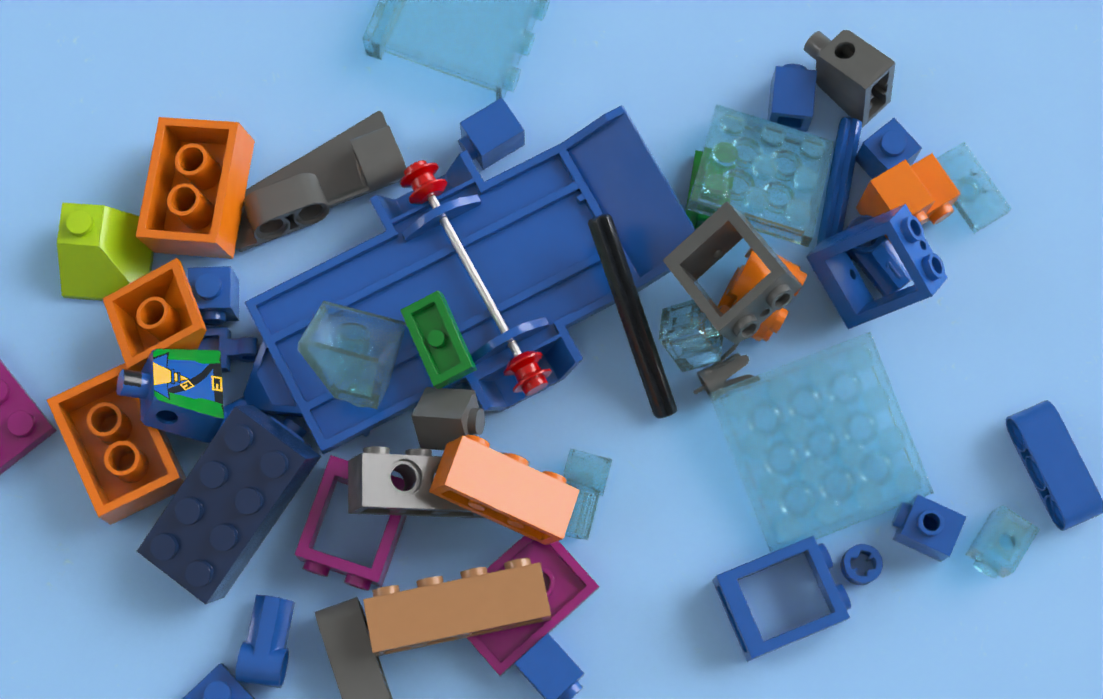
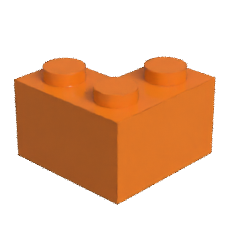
(921, 187)

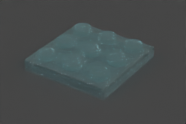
(764, 173)

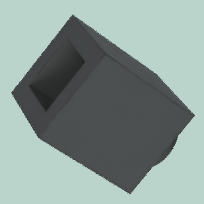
(445, 416)

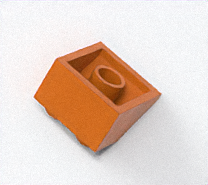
(155, 314)

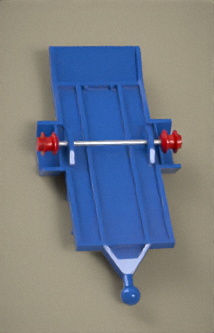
(507, 259)

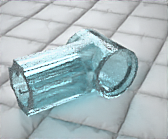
(589, 475)

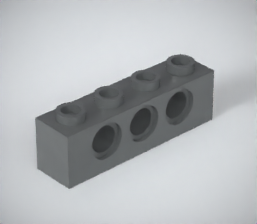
(374, 493)

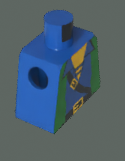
(178, 392)

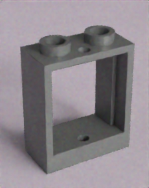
(709, 245)

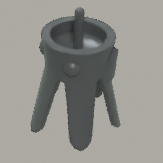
(715, 376)

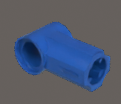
(879, 262)
(264, 654)

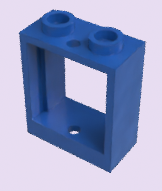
(847, 287)
(740, 613)

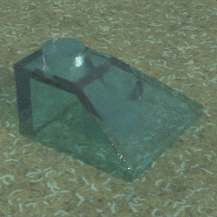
(352, 352)

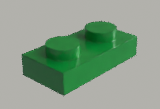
(438, 340)

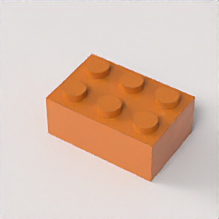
(195, 187)
(114, 452)

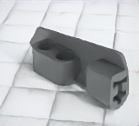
(330, 175)

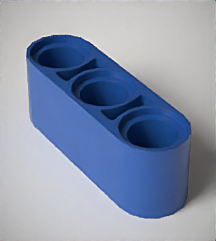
(1054, 465)

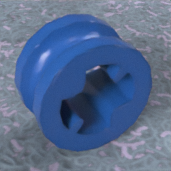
(869, 575)

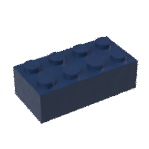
(228, 503)

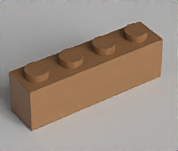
(456, 608)

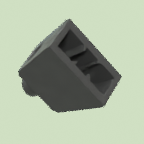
(852, 73)

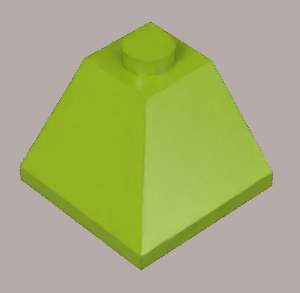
(99, 251)

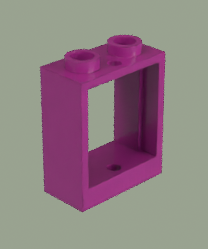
(322, 563)

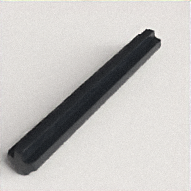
(632, 315)

